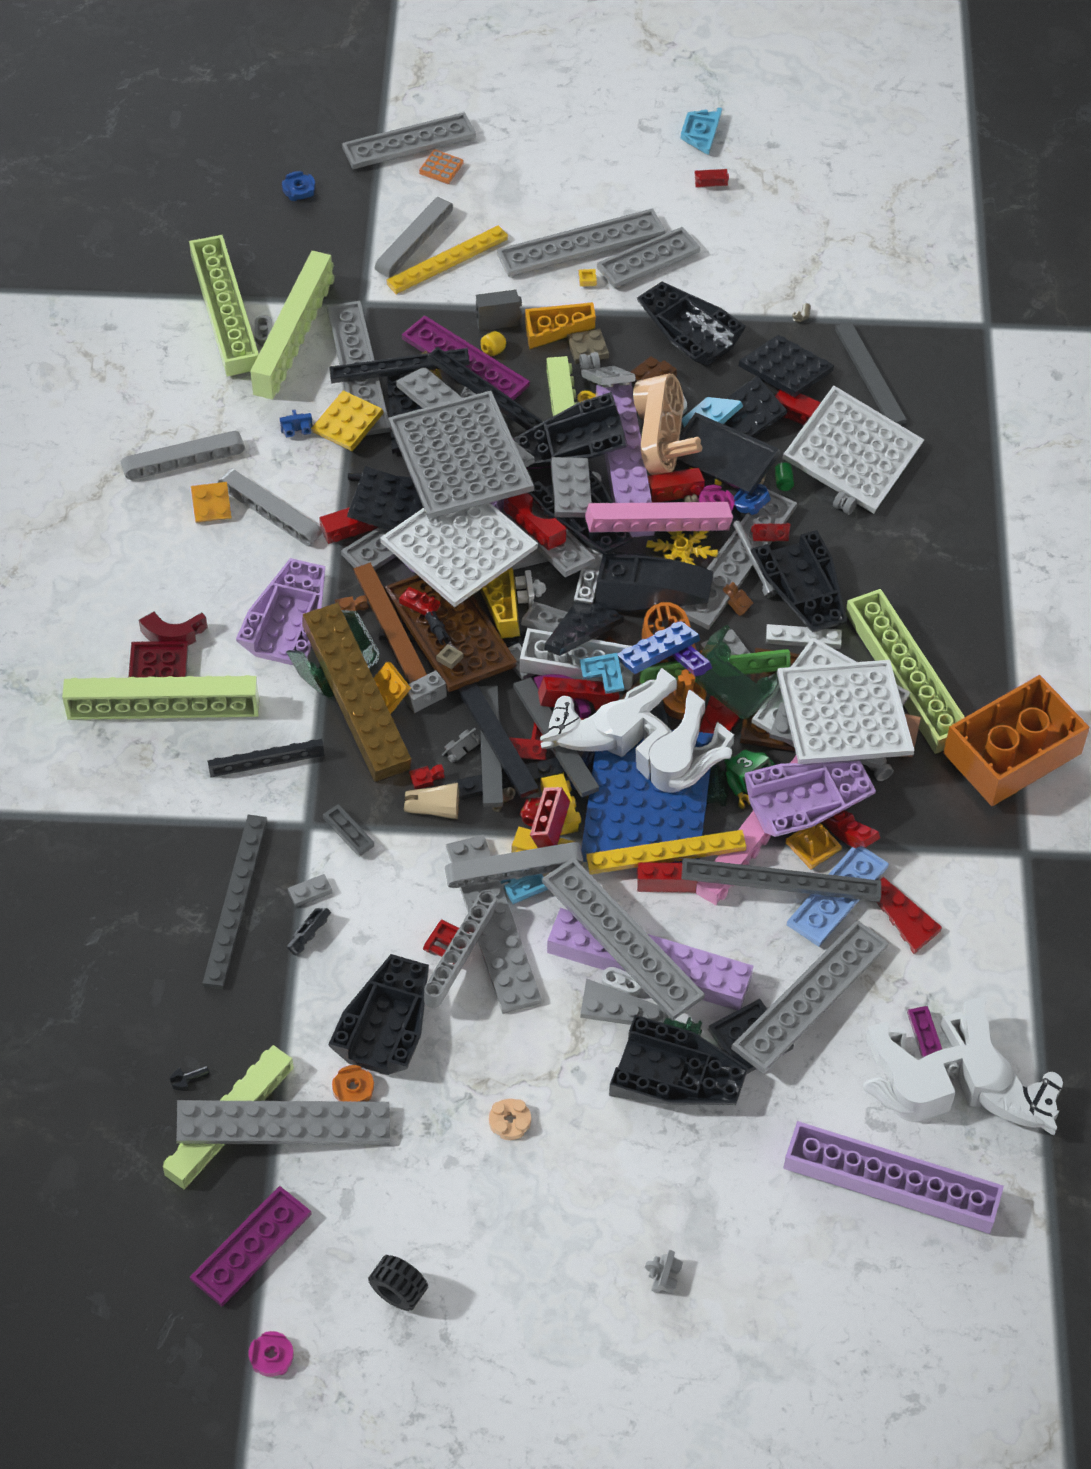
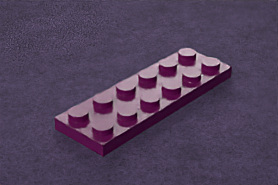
(250, 1246)

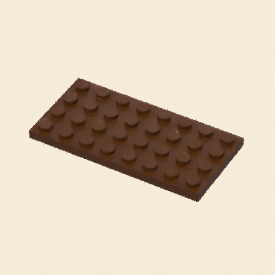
(469, 632)

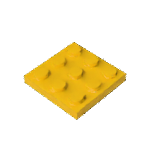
(347, 420)

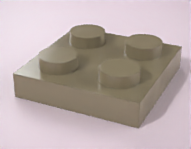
(587, 343)

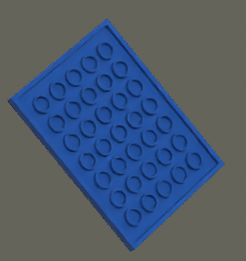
(636, 813)

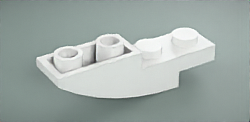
(588, 580)

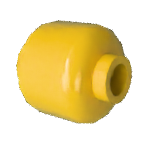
(493, 343)

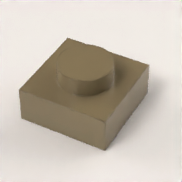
(449, 656)

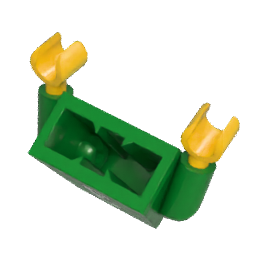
(739, 765)

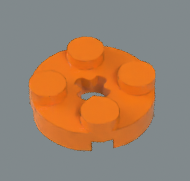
(360, 1077)

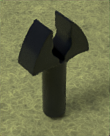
(186, 1077)

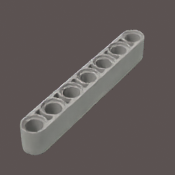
(413, 237)
(182, 455)
(271, 507)
(511, 865)
(459, 956)

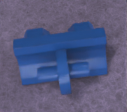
(296, 423)

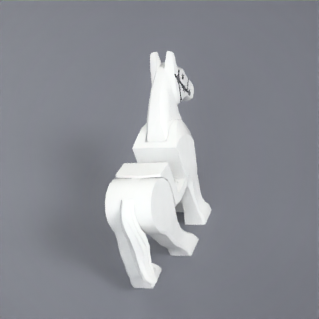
(618, 726)

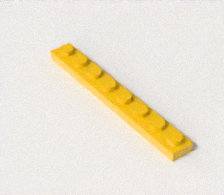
(447, 259)
(666, 851)

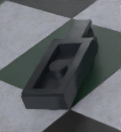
(307, 930)

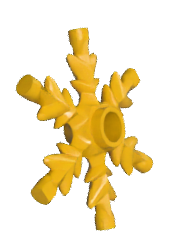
(683, 547)

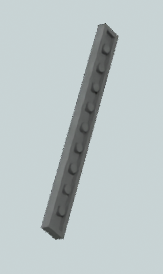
(781, 879)
(235, 902)

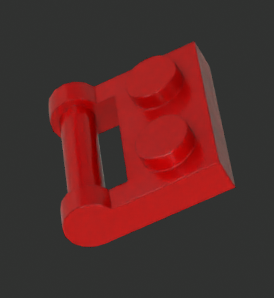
(443, 933)

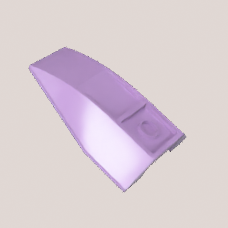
(276, 616)
(805, 794)

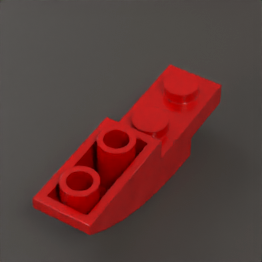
(850, 831)

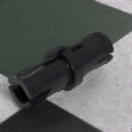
(437, 627)

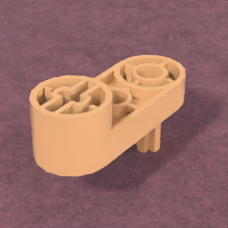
(661, 406)

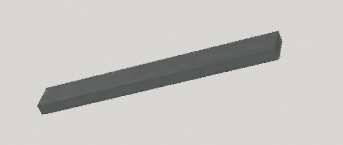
(870, 373)
(568, 758)
(490, 764)

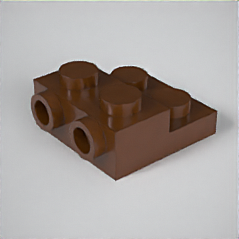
(652, 368)

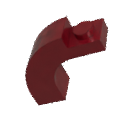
(158, 630)

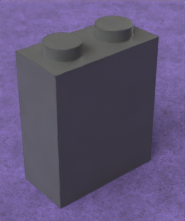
(498, 310)

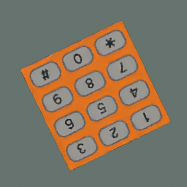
(441, 166)

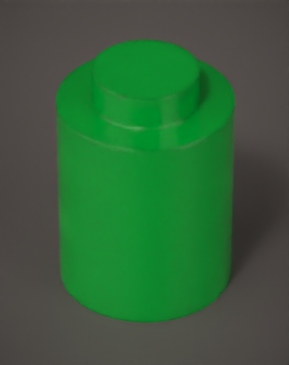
(784, 476)

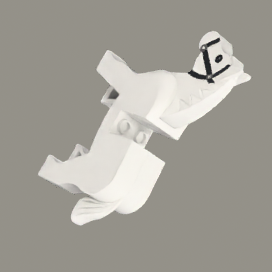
(924, 1086)

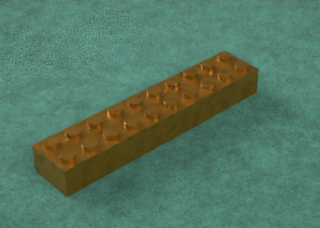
(356, 692)

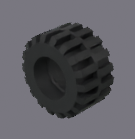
(398, 1282)

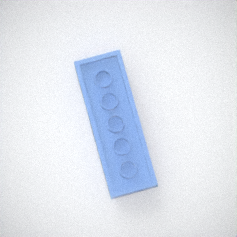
(822, 913)

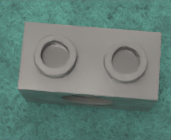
(425, 691)

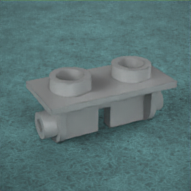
(455, 749)

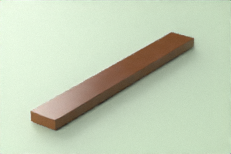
(389, 622)

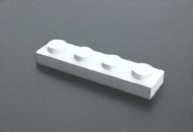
(801, 636)

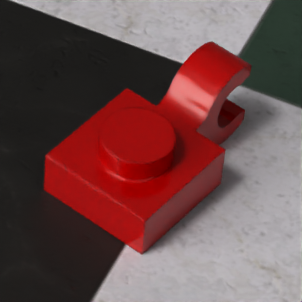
(424, 777)

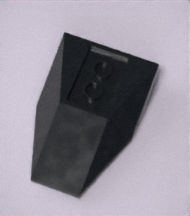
(675, 1067)

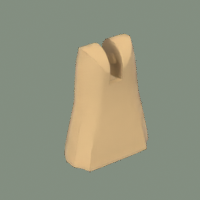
(436, 801)

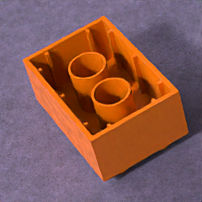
(1016, 740)

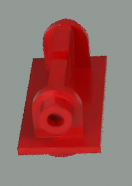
(709, 178)
(770, 532)
(529, 748)

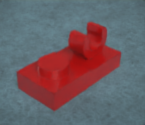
(419, 601)

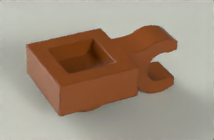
(739, 599)
(353, 605)

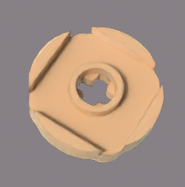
(513, 1108)

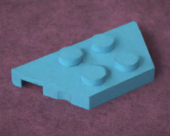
(700, 129)
(715, 409)

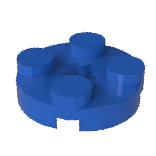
(294, 192)
(752, 503)

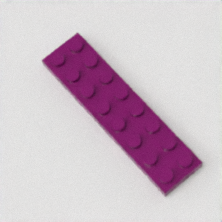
(428, 335)

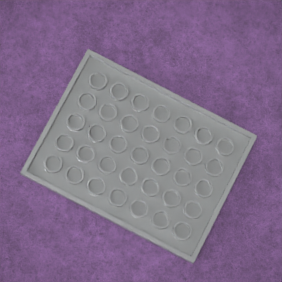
(460, 454)

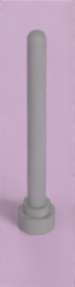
(767, 590)

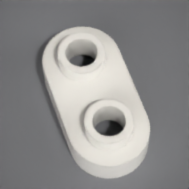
(621, 982)

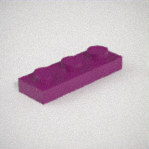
(924, 1030)

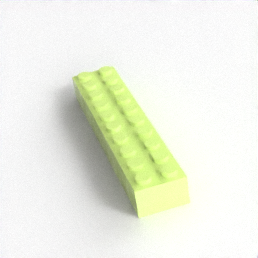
(224, 304)
(292, 325)
(890, 640)
(161, 697)

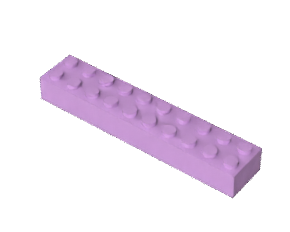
(625, 466)
(718, 977)
(893, 1177)

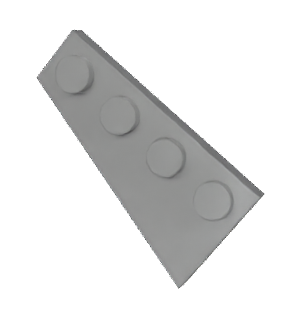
(615, 1006)

